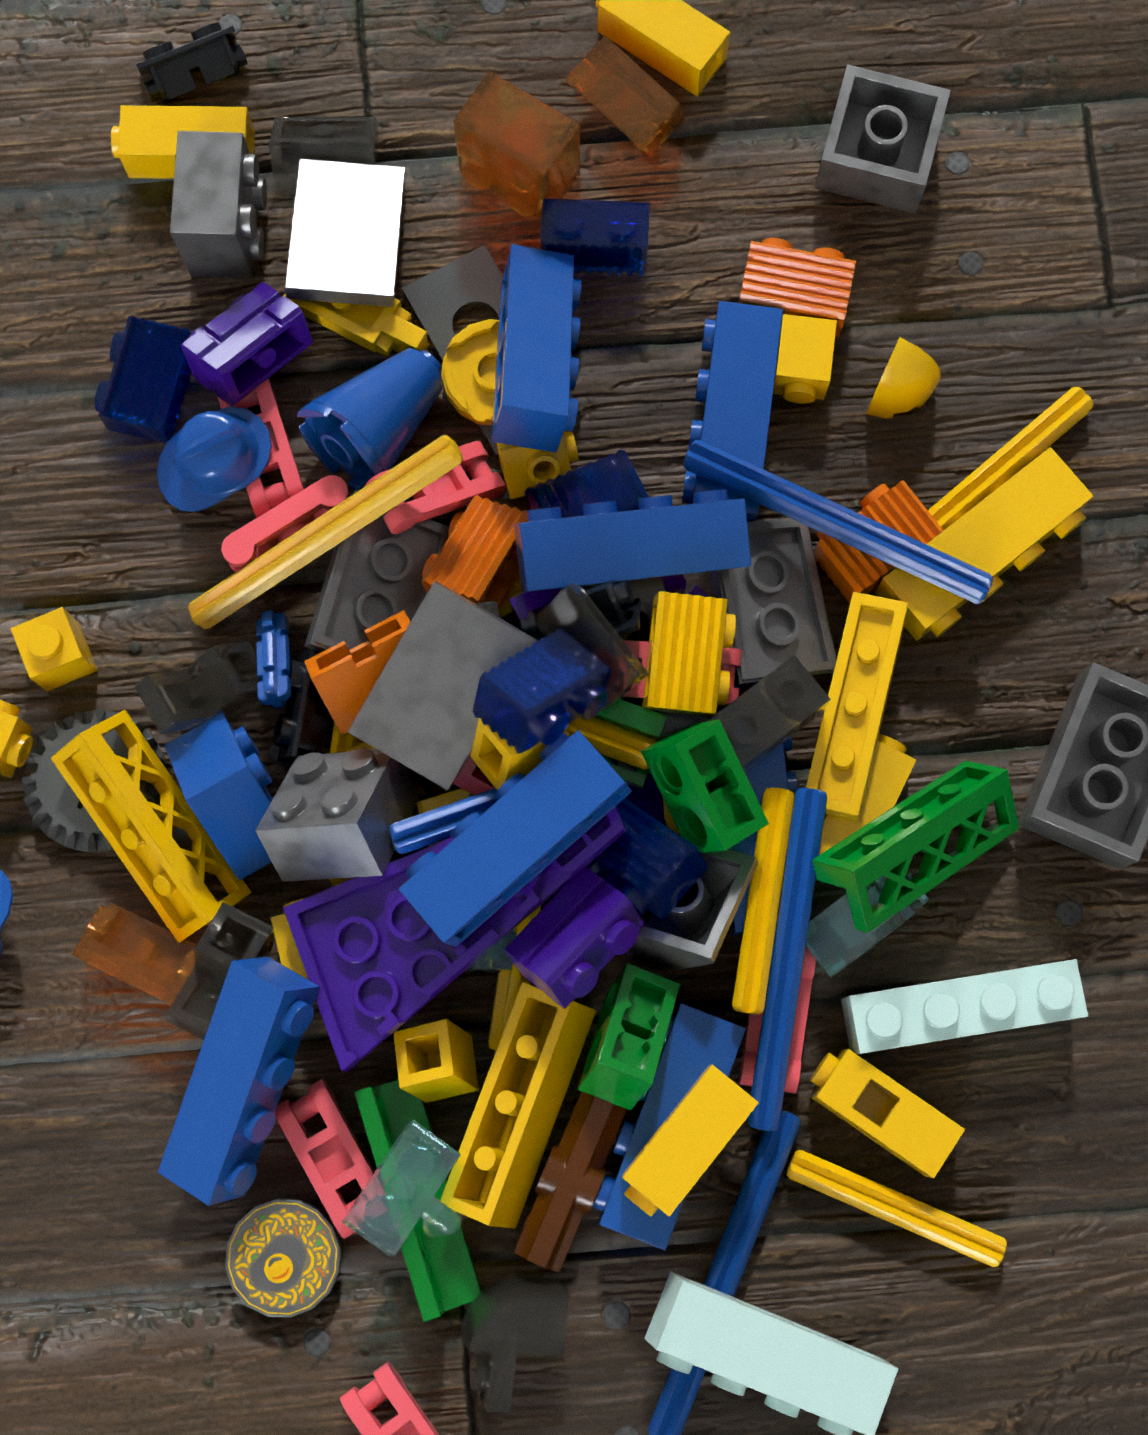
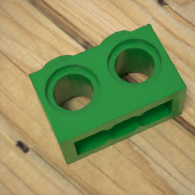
(705, 786)
(629, 1037)

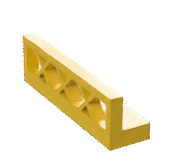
(857, 702)
(143, 830)

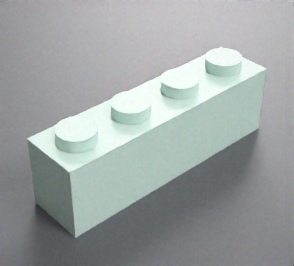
(964, 1007)
(771, 1355)

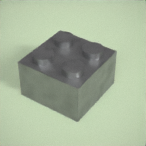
(882, 139)
(217, 204)
(336, 815)

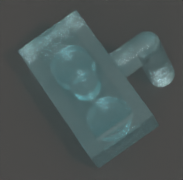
(405, 1191)

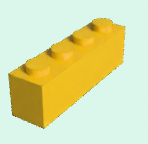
(993, 537)
(517, 1108)

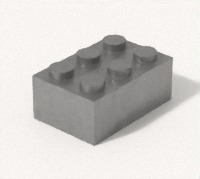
(1096, 771)

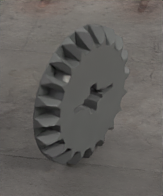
(50, 797)

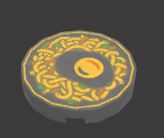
(283, 1257)

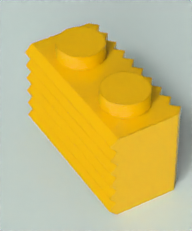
(687, 654)

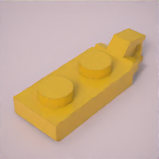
(368, 325)

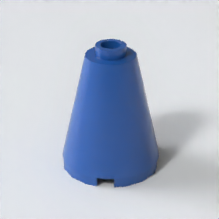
(372, 416)

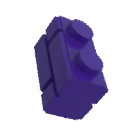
(247, 343)
(575, 937)

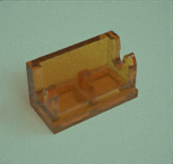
(626, 96)
(136, 952)

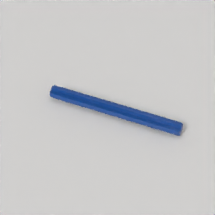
(838, 522)
(787, 958)
(730, 1260)

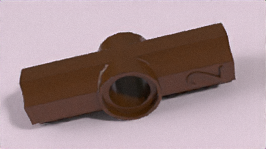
(570, 1182)

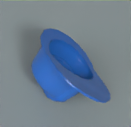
(213, 458)

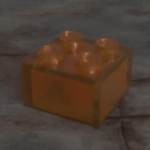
(516, 146)

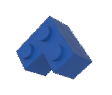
(225, 789)

